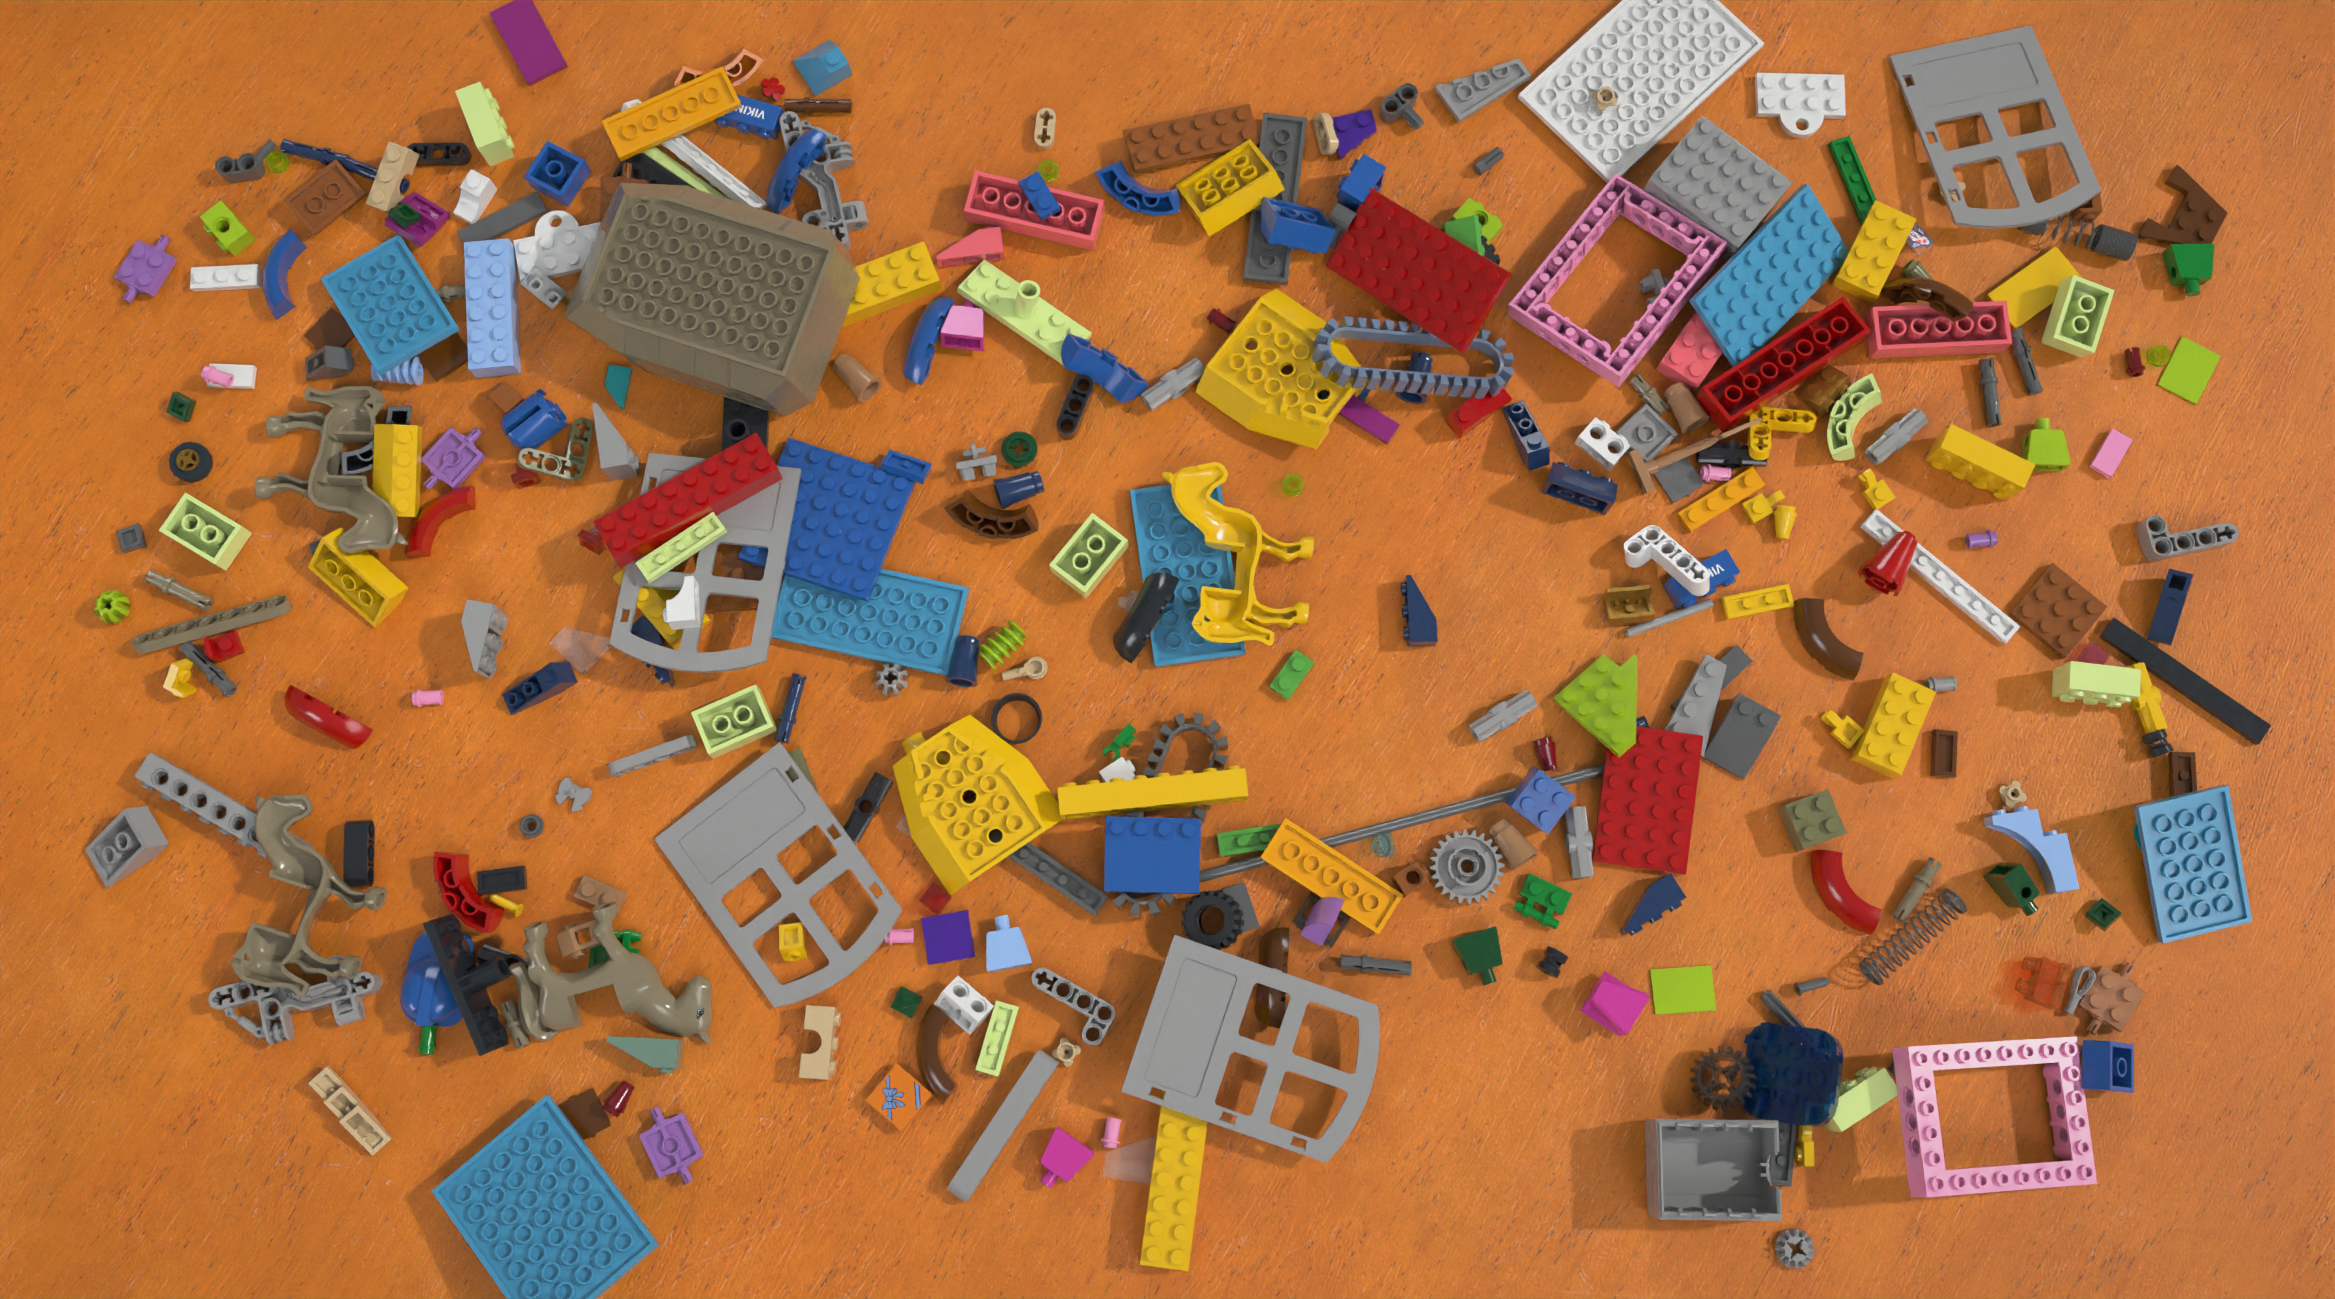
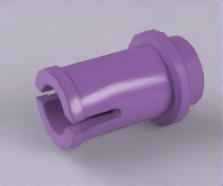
(1987, 538)

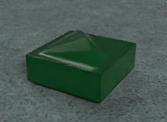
(404, 215)
(181, 406)
(2103, 914)
(906, 1002)

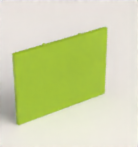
(2189, 370)
(1683, 990)

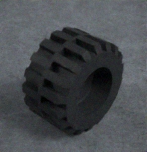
(1232, 916)

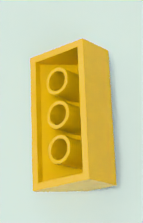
(398, 467)
(357, 579)
(651, 603)

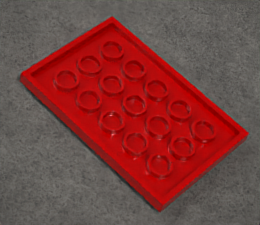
(1649, 802)

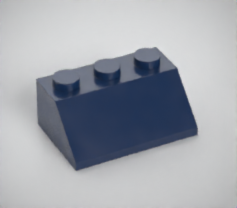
(1580, 488)

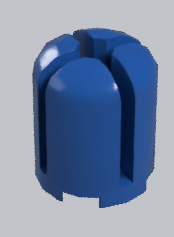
(533, 421)

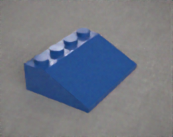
(1152, 855)

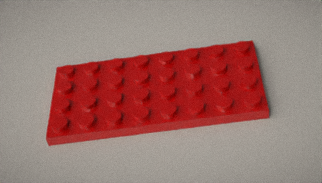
(1418, 270)

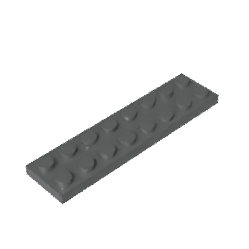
(1283, 147)

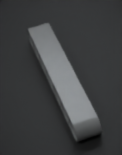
(1002, 1126)

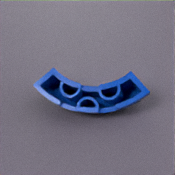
(797, 157)
(1135, 195)
(275, 272)
(925, 335)
(1102, 367)

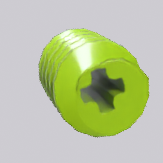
(1002, 644)

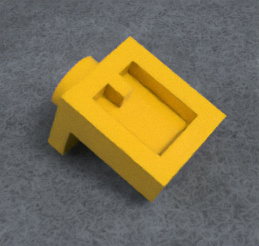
(177, 679)
(792, 942)

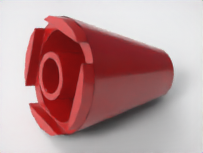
(1890, 564)

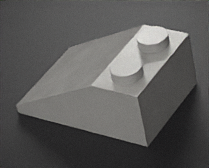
(615, 455)
(126, 845)

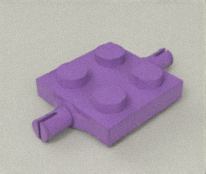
(145, 268)
(453, 458)
(671, 1145)

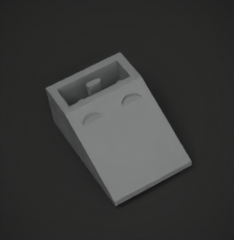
(483, 631)

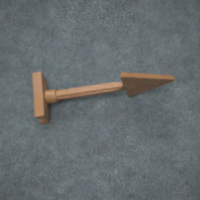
(1645, 469)

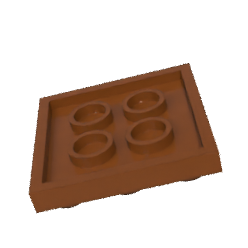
(728, 565)
(2057, 610)

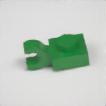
(1124, 738)

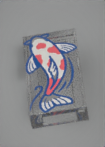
(1918, 240)

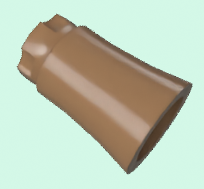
(857, 377)
(1685, 408)
(1512, 844)

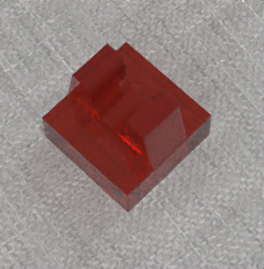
(524, 478)
(591, 540)
(935, 899)

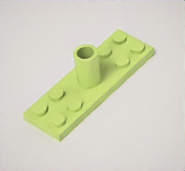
(1020, 308)

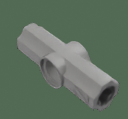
(1173, 384)
(1896, 436)
(1502, 716)
(1579, 842)

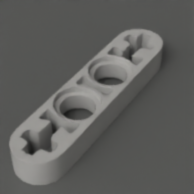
(652, 756)

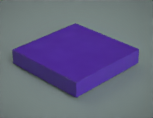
(948, 937)

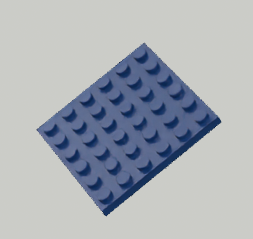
(840, 520)

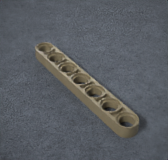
(211, 624)

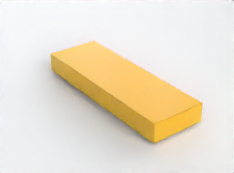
(1757, 602)

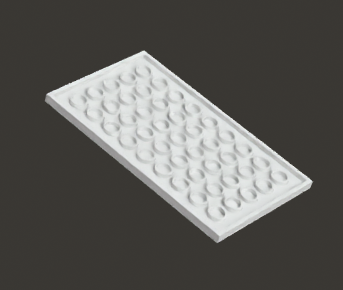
(1657, 61)

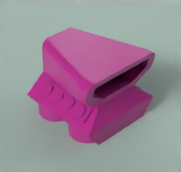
(1614, 1004)

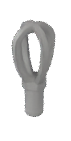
(2074, 996)

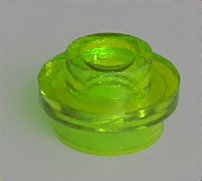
(277, 156)
(1049, 176)
(2164, 353)
(1296, 479)

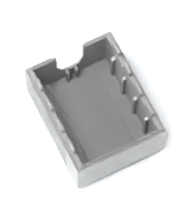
(1718, 184)
(1711, 1169)

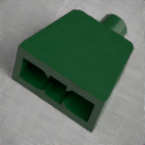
(2013, 886)
(1480, 953)

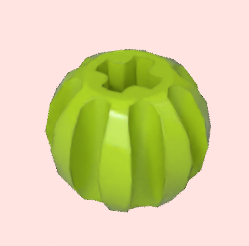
(112, 606)

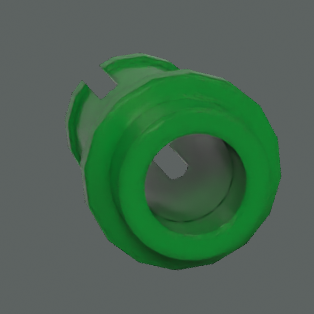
(427, 1040)

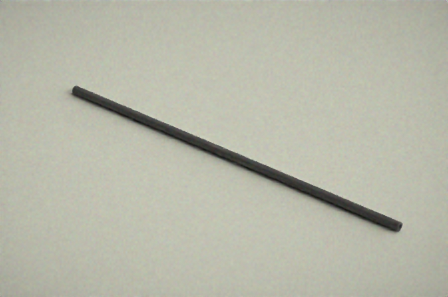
(1393, 825)

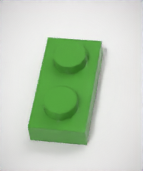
(1291, 675)

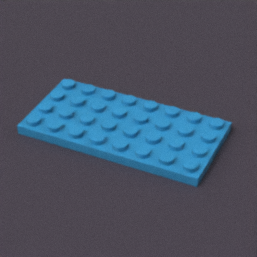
(1770, 276)
(1178, 547)
(903, 622)

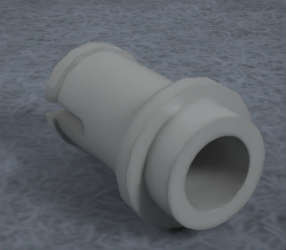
(1941, 684)

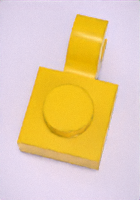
(1877, 492)
(1760, 507)
(1844, 730)

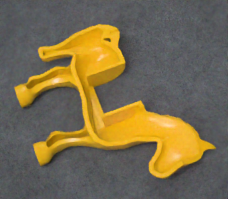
(1234, 532)

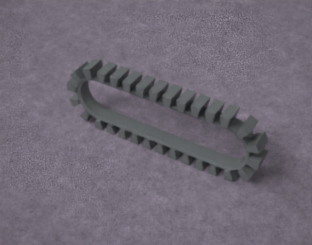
(1154, 760)

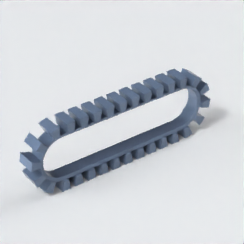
(1440, 382)

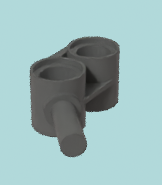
(240, 167)

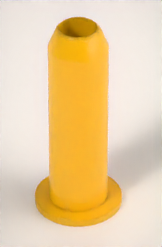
(507, 904)

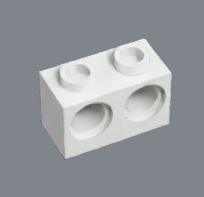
(1599, 447)
(963, 1005)

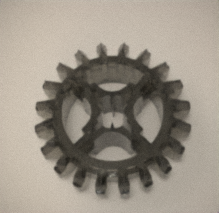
(1715, 1083)

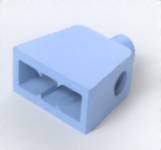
(1006, 947)

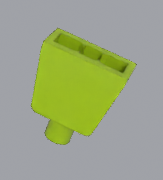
(2045, 447)

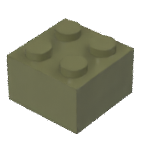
(1812, 820)

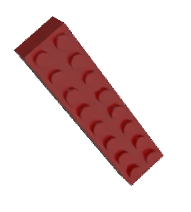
(1782, 364)
(688, 498)

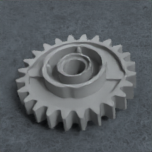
(1476, 852)

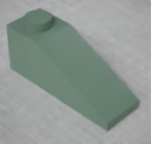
(655, 1052)

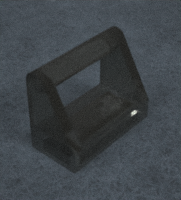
(1300, 921)

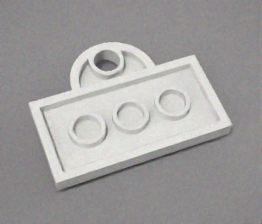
(1800, 99)
(555, 249)

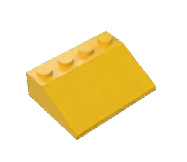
(1230, 187)

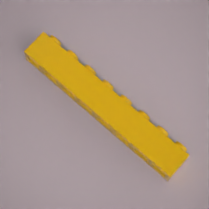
(1152, 793)

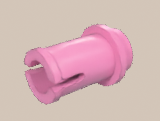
(211, 374)
(1715, 473)
(427, 697)
(900, 936)
(1111, 1133)

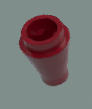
(1546, 752)
(618, 1099)

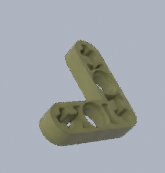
(569, 458)

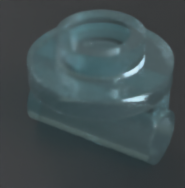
(1383, 845)

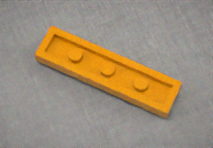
(1720, 500)

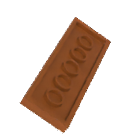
(1190, 138)

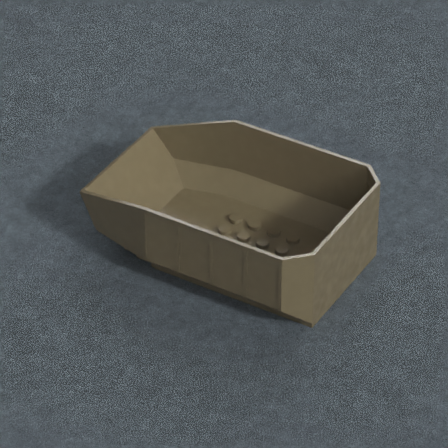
(715, 294)

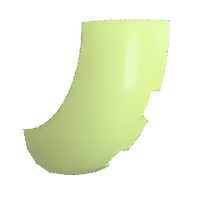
(1847, 413)

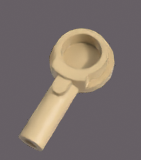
(1035, 668)

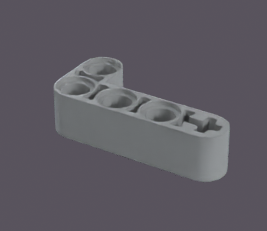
(2188, 539)
(1071, 1001)

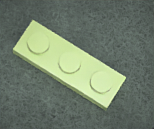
(997, 1038)

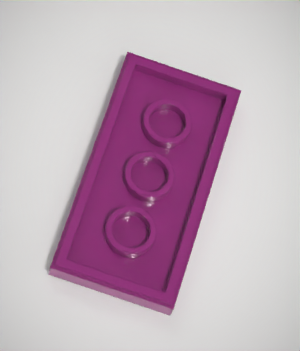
(528, 40)

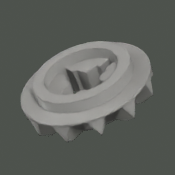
(1784, 1251)

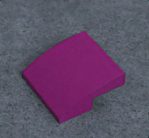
(430, 223)

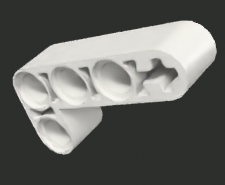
(1681, 565)

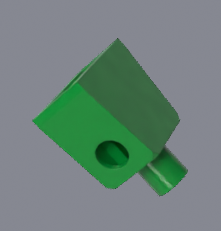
(2189, 265)

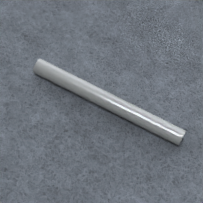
(1670, 617)

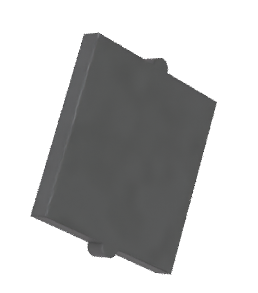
(1678, 479)

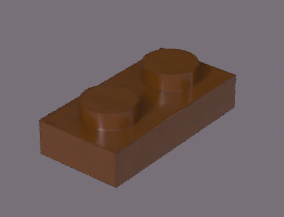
(2182, 773)

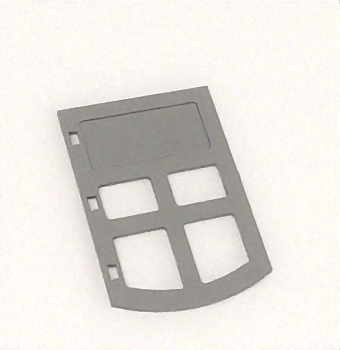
(1979, 80)
(755, 522)
(745, 830)
(1196, 1029)

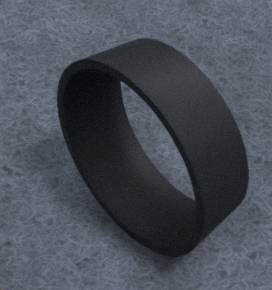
(1014, 697)

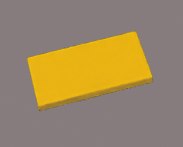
(2033, 287)

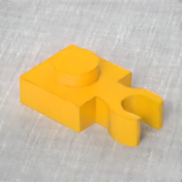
(1805, 1150)

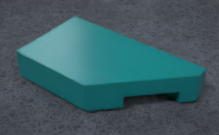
(618, 383)

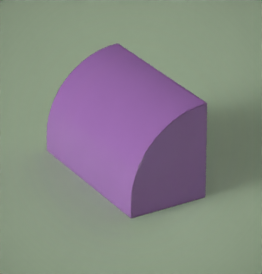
(1322, 919)

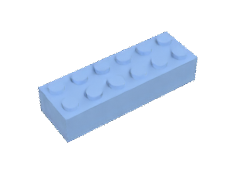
(492, 308)

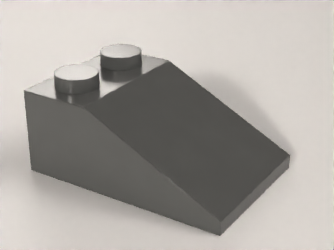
(1741, 735)

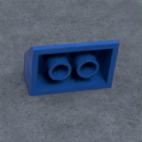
(1295, 226)

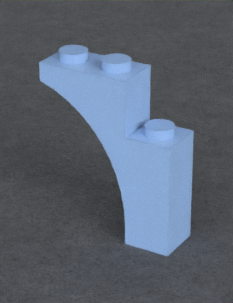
(2047, 848)

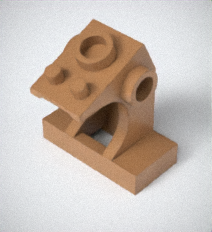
(569, 942)

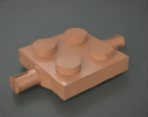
(2111, 999)

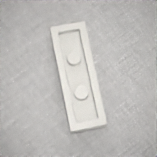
(225, 277)

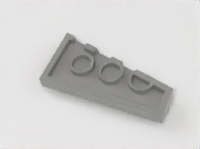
(1475, 92)
(1699, 701)

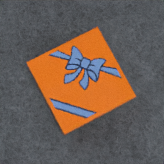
(899, 1097)

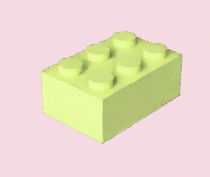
(486, 123)
(2077, 316)
(205, 531)
(1089, 555)
(2096, 683)
(734, 721)
(1861, 1097)

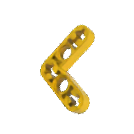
(1770, 422)

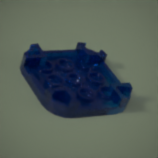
(1794, 1073)

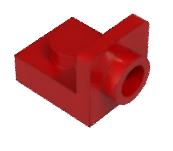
(223, 647)

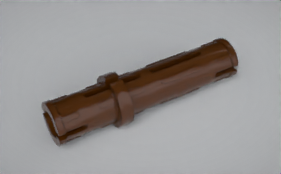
(818, 105)

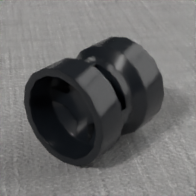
(2160, 748)
(1552, 962)

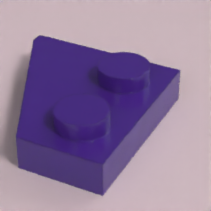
(1353, 130)

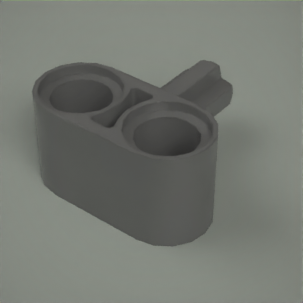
(1402, 106)
(1341, 219)

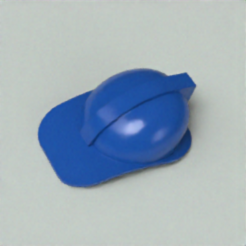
(425, 990)

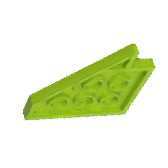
(1605, 702)

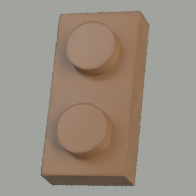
(600, 893)

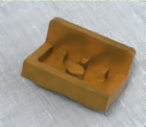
(1825, 390)
(1628, 604)

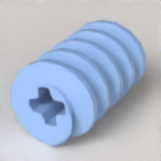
(405, 372)

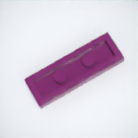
(1369, 419)

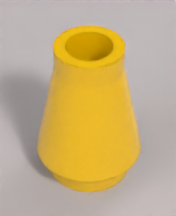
(1784, 521)

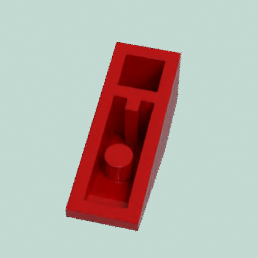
(1475, 412)

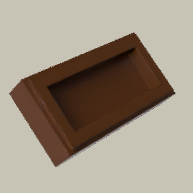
(1944, 753)

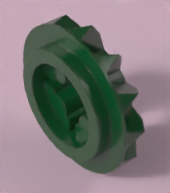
(1013, 441)

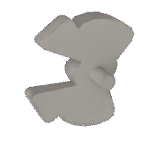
(580, 795)

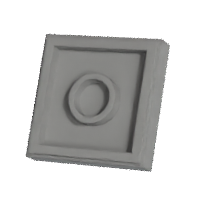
(1647, 433)

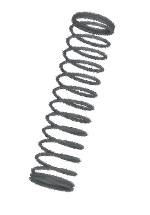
(1961, 910)

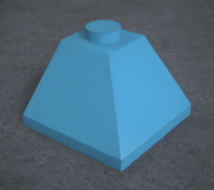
(823, 67)

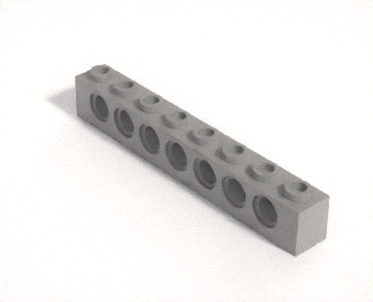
(151, 777)

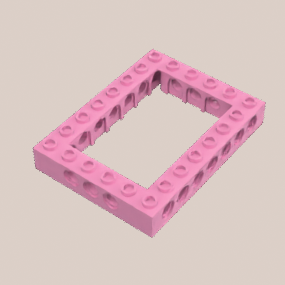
(1623, 198)
(1922, 1126)

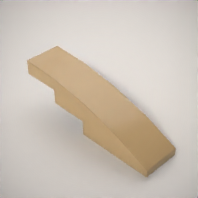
(350, 1110)

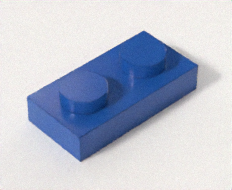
(1039, 196)
(906, 466)

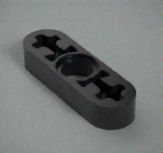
(447, 159)

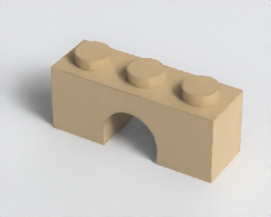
(394, 166)
(821, 1063)

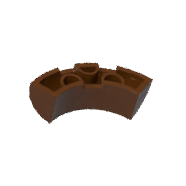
(1939, 295)
(990, 521)
(1821, 641)
(1272, 954)
(929, 1054)

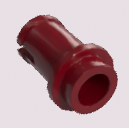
(1221, 320)
(2134, 362)

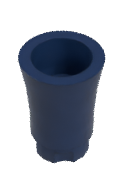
(1418, 363)
(1017, 488)
(964, 662)

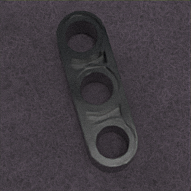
(1079, 397)
(359, 853)

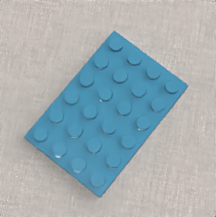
(390, 304)
(2193, 863)

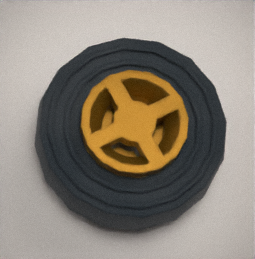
(188, 454)

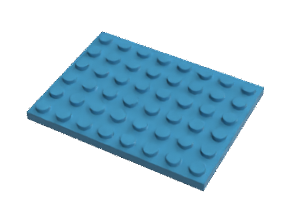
(545, 1211)

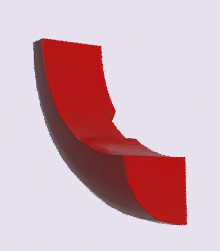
(433, 515)
(320, 718)
(460, 895)
(1838, 895)

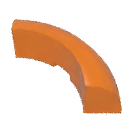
(737, 69)

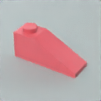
(973, 249)

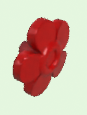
(772, 88)

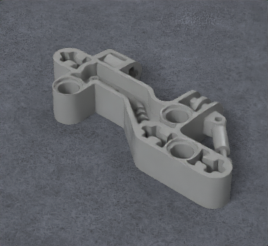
(834, 214)
(341, 994)

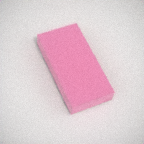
(2110, 453)

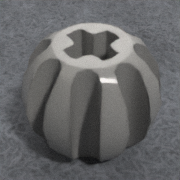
(896, 684)

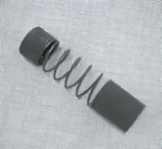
(2106, 240)

